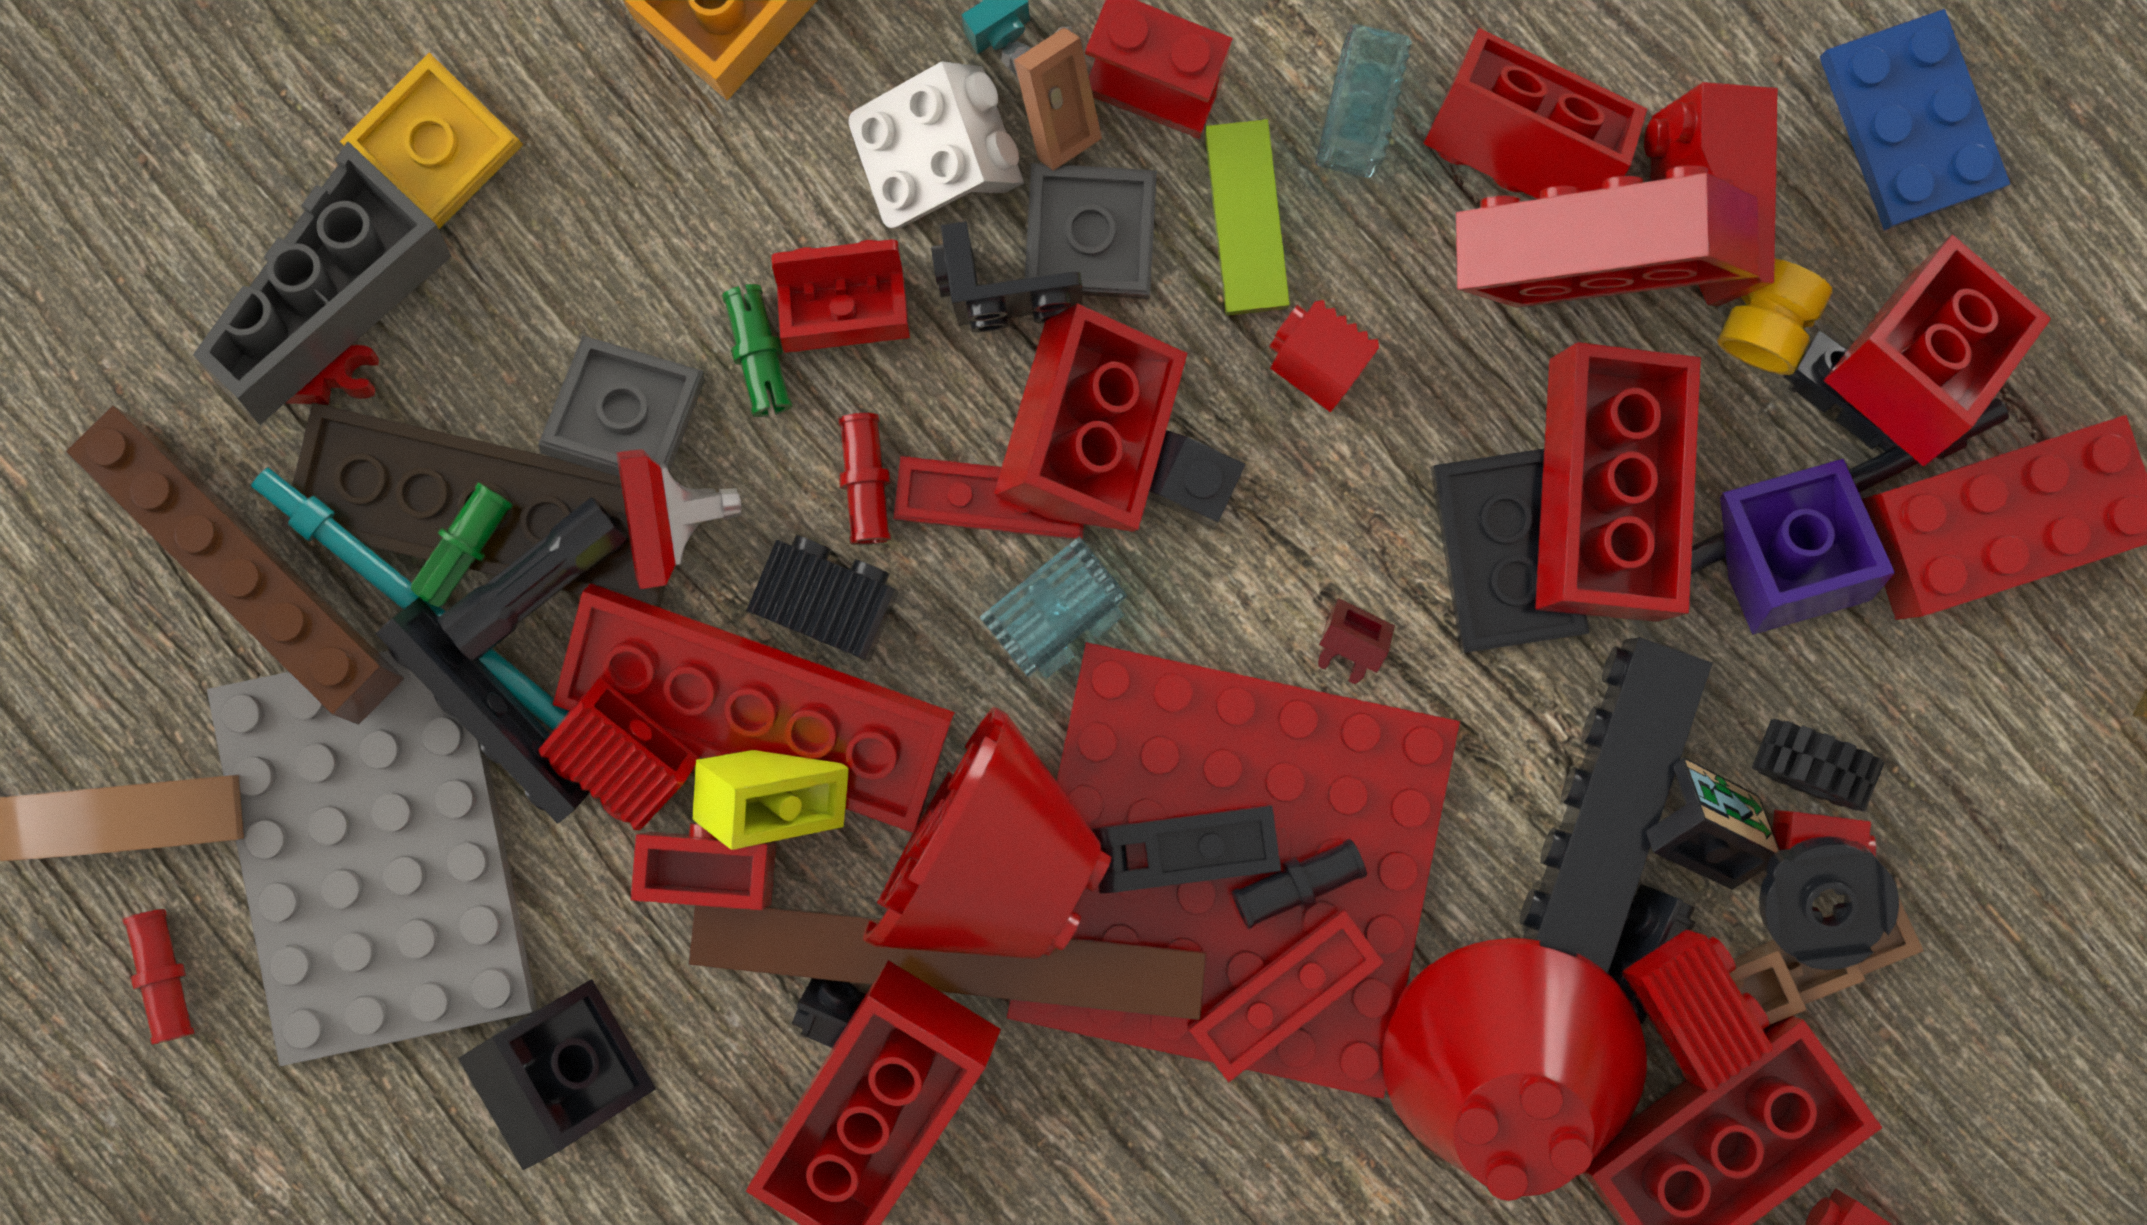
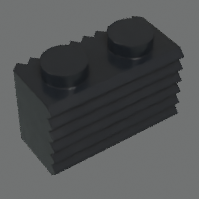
(823, 597)

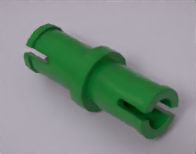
(756, 350)

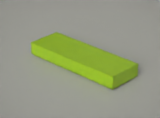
(1246, 217)

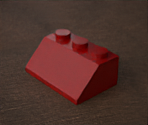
(1533, 121)
(1091, 421)

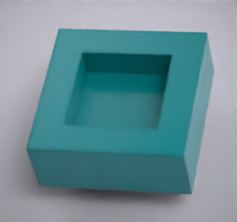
(995, 23)

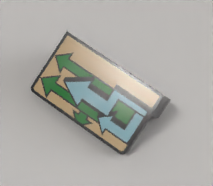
(1719, 829)

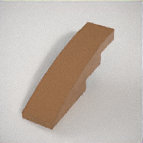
(1786, 985)

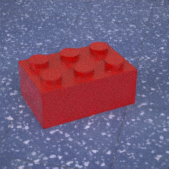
(1938, 351)

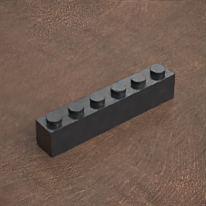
(1614, 799)

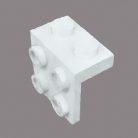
(934, 142)

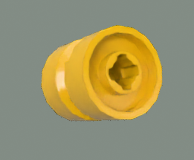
(1772, 323)

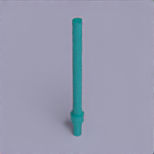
(314, 520)

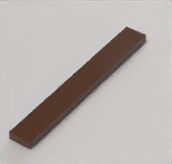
(833, 949)

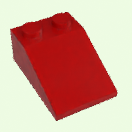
(1736, 138)

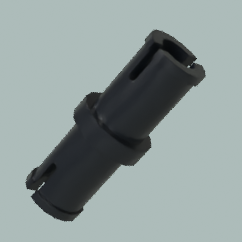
(1299, 883)

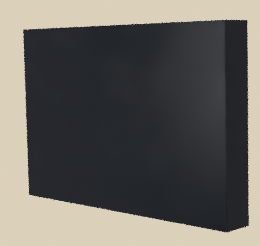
(1492, 550)

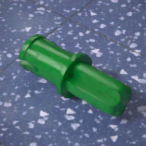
(460, 546)

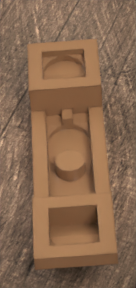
(120, 818)

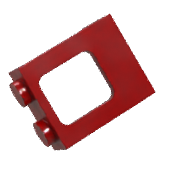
(1157, 64)

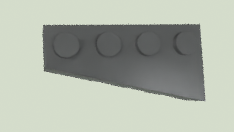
(322, 286)

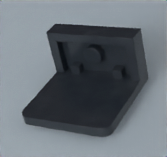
(992, 304)

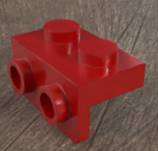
(841, 295)

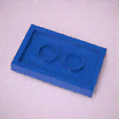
(1914, 119)

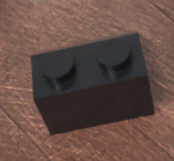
(557, 1074)

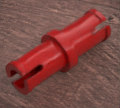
(864, 479)
(158, 976)

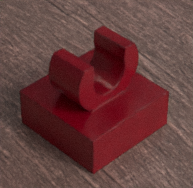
(1356, 637)

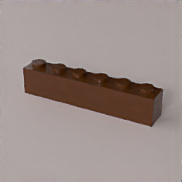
(235, 566)

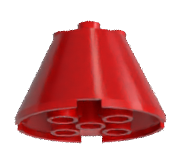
(992, 858)
(1515, 1063)

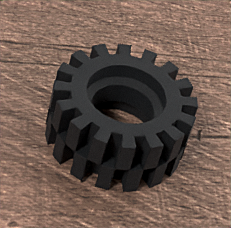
(1818, 764)

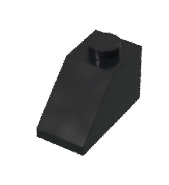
(1194, 479)

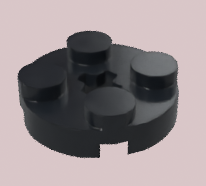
(1799, 877)

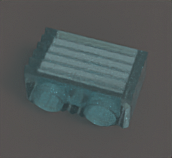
(1363, 101)
(1055, 609)

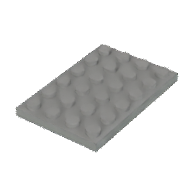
(370, 867)

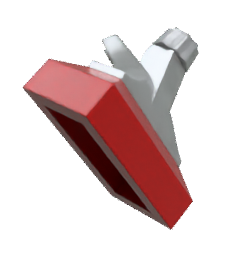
(664, 514)

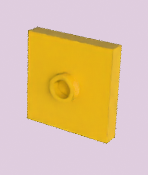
(434, 140)

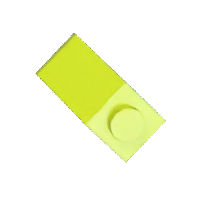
(767, 797)

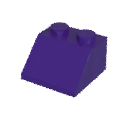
(1801, 547)

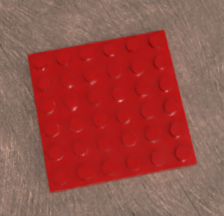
(1195, 740)

